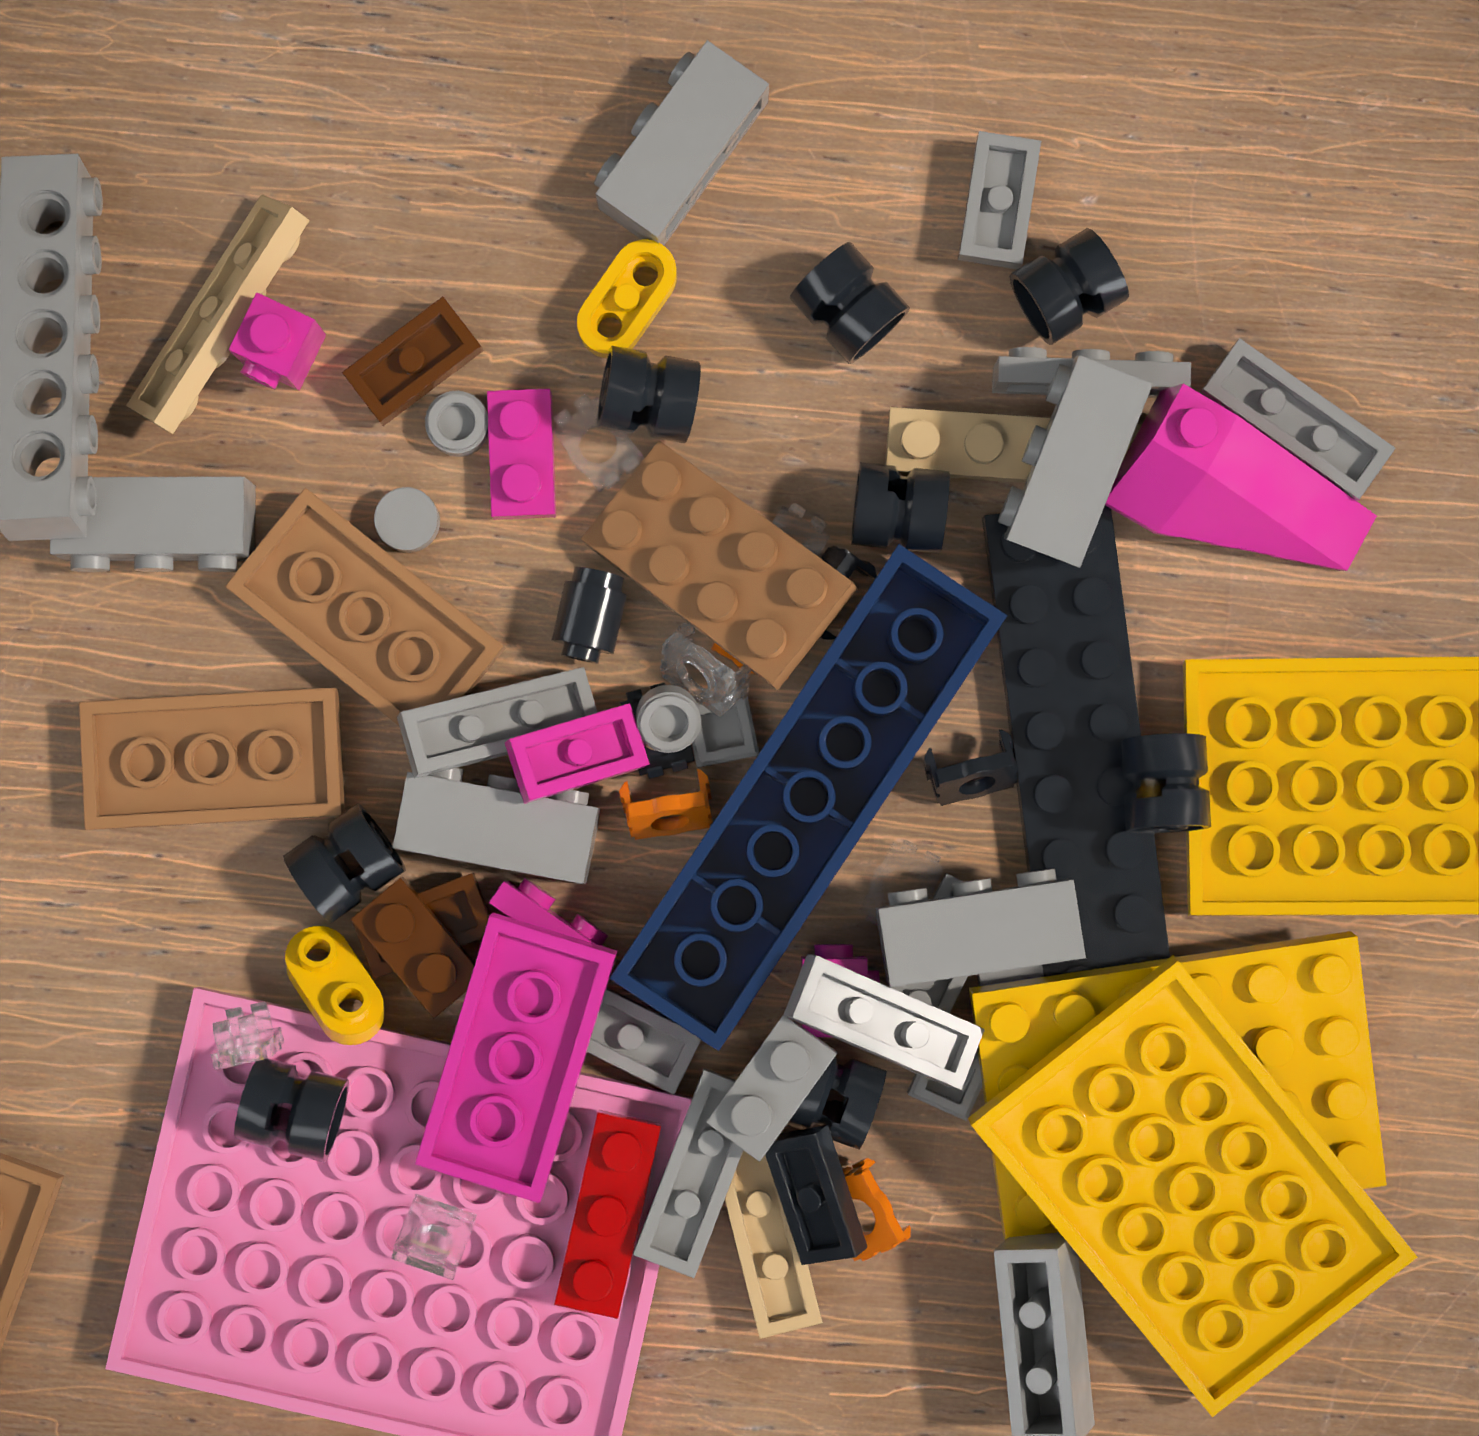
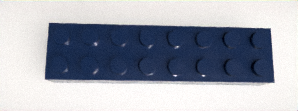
(808, 797)

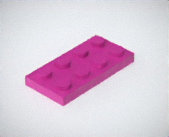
(515, 1057)

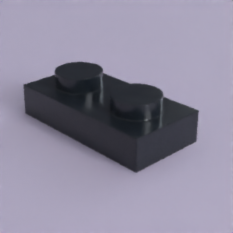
(815, 1196)

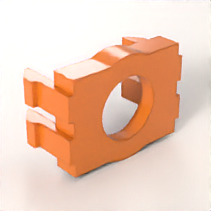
(644, 815)
(887, 1231)

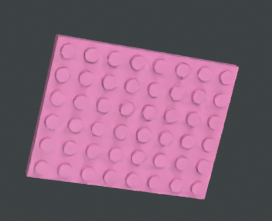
(279, 1268)

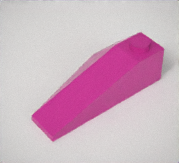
(1227, 484)

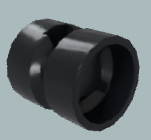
(1074, 283)
(849, 302)
(648, 394)
(900, 507)
(1166, 783)
(325, 875)
(315, 1112)
(850, 1119)

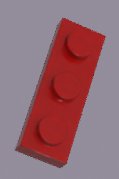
(608, 1214)

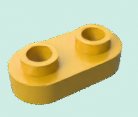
(624, 299)
(330, 982)

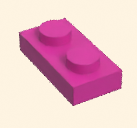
(521, 454)
(576, 753)
(533, 904)

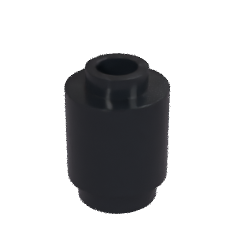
(589, 614)

